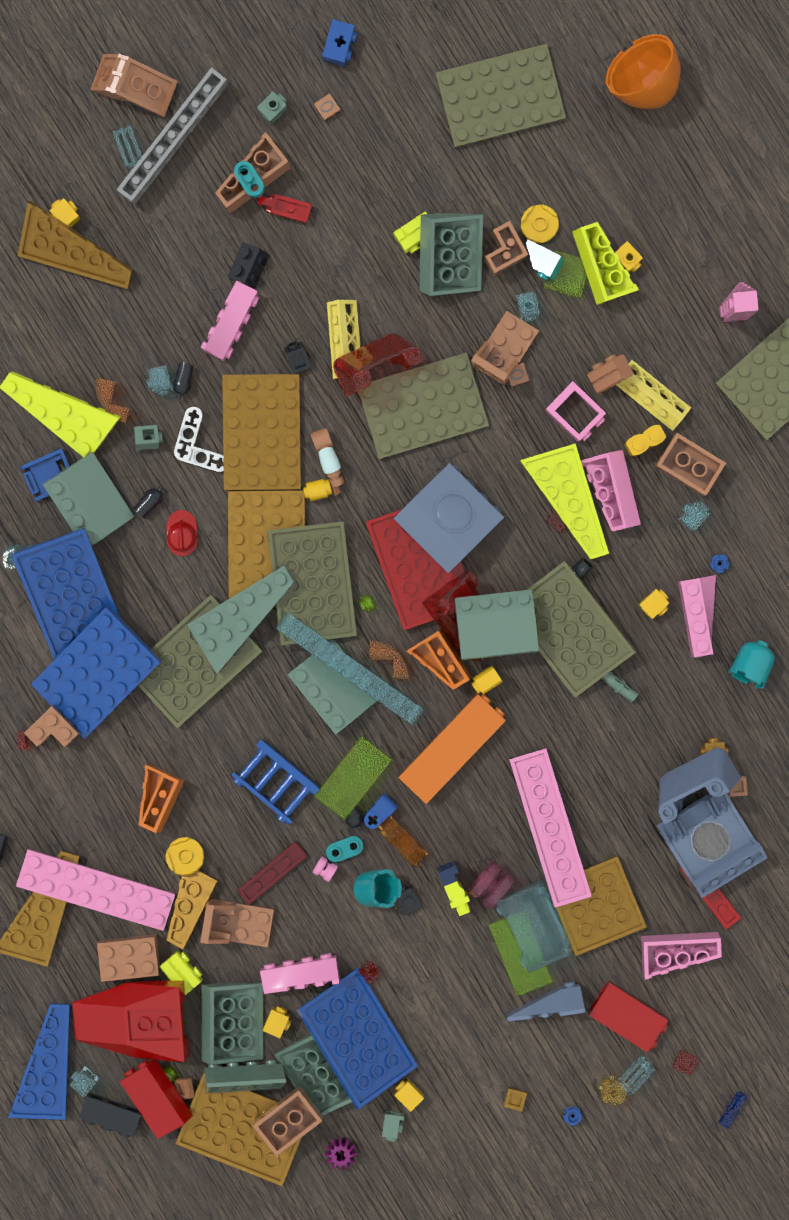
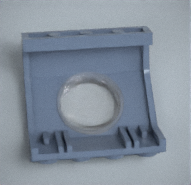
(711, 843)

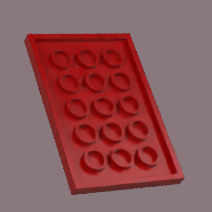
(407, 569)

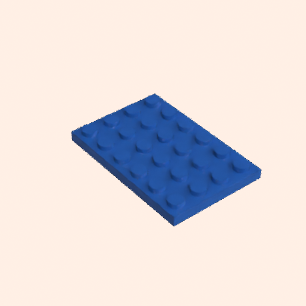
(64, 586)
(96, 672)
(357, 1038)

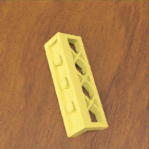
(338, 333)
(651, 398)

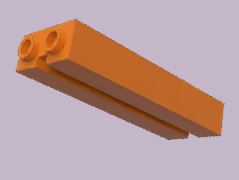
(452, 748)

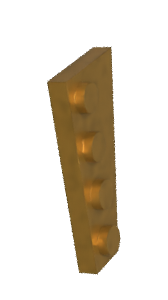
(190, 904)

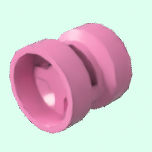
(329, 869)

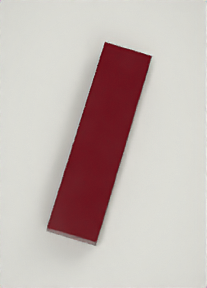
(272, 872)

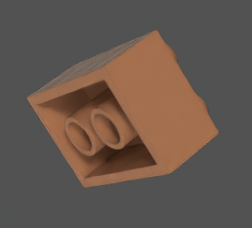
(690, 464)
(128, 957)
(287, 1121)

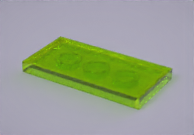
(352, 778)
(510, 953)

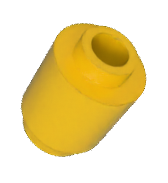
(317, 489)

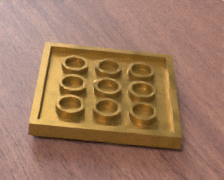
(605, 915)

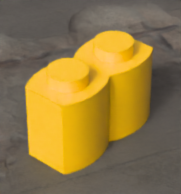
(649, 438)
(486, 680)

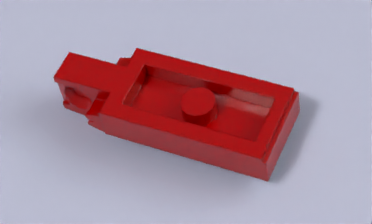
(286, 207)

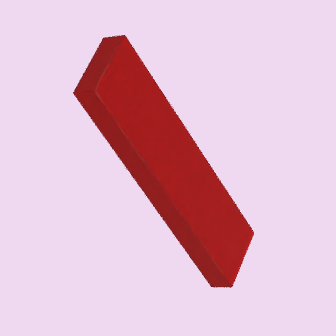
(720, 907)

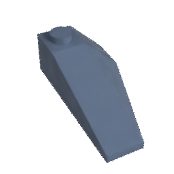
(561, 1000)

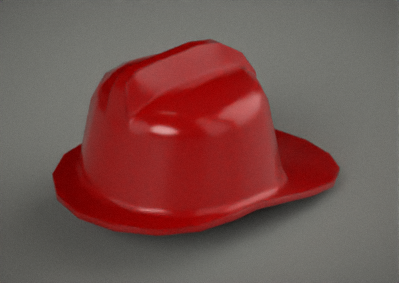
(181, 533)

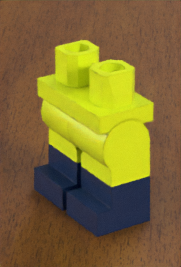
(454, 889)

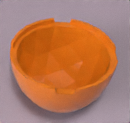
(645, 73)

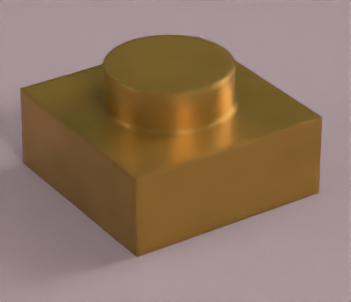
(515, 1099)

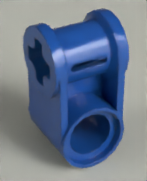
(382, 809)

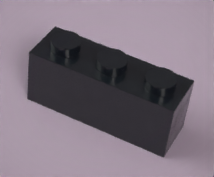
(110, 1115)

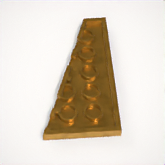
(60, 246)
(36, 926)

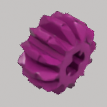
(348, 1153)

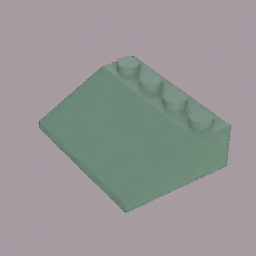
(450, 253)
(88, 498)
(496, 624)
(330, 693)
(231, 1022)
(311, 1071)
(244, 1078)

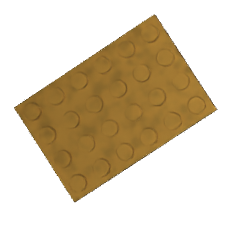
(261, 432)
(248, 521)
(226, 1133)

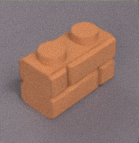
(611, 373)

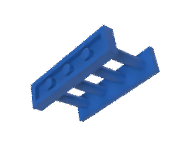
(278, 763)

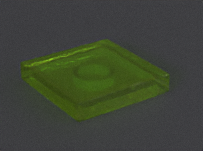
(570, 277)

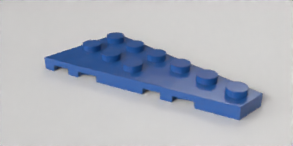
(46, 1076)

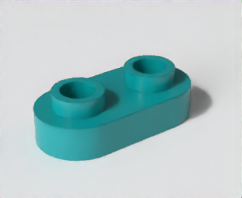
(250, 180)
(344, 849)

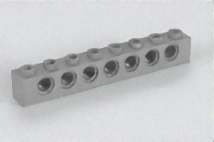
(172, 136)

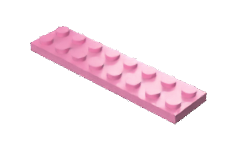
(550, 828)
(95, 889)

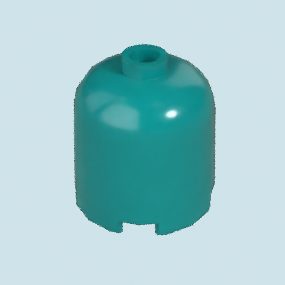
(753, 664)
(377, 888)

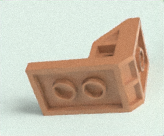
(134, 82)
(504, 348)
(236, 923)

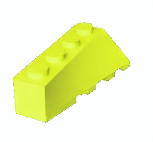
(602, 265)

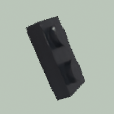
(248, 265)

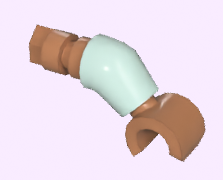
(328, 458)

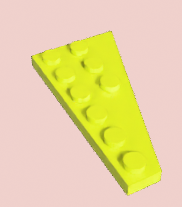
(566, 488)

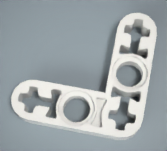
(193, 451)

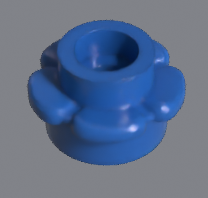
(719, 568)
(572, 1120)

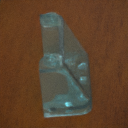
(535, 925)

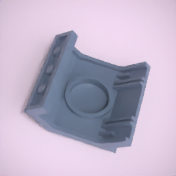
(449, 517)

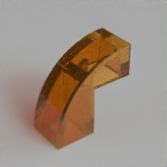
(106, 393)
(383, 651)
(402, 841)

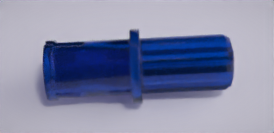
(732, 1109)

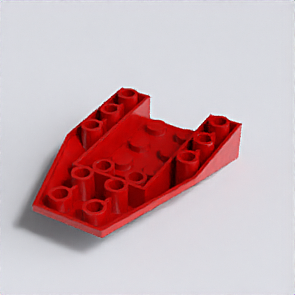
(135, 1020)

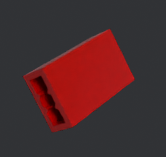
(628, 1016)
(155, 1098)

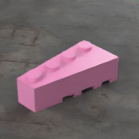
(677, 951)

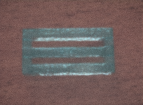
(122, 131)
(645, 1066)

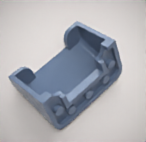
(708, 770)

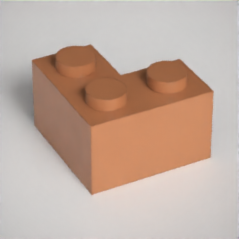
(510, 250)
(54, 724)

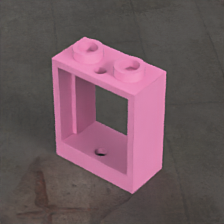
(561, 398)

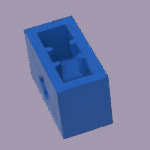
(337, 32)

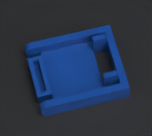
(42, 470)

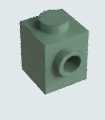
(272, 107)

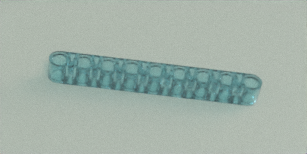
(349, 669)

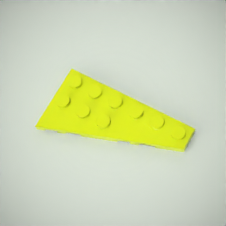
(68, 417)

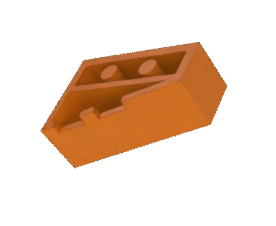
(442, 659)
(158, 799)

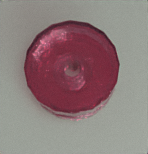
(489, 883)

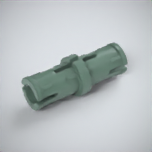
(620, 686)

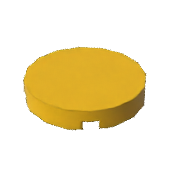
(539, 223)
(185, 856)

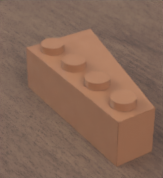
(268, 164)

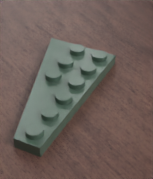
(233, 621)

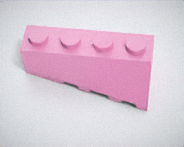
(739, 303)
(231, 321)
(613, 489)
(698, 609)
(300, 973)

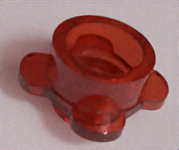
(372, 968)

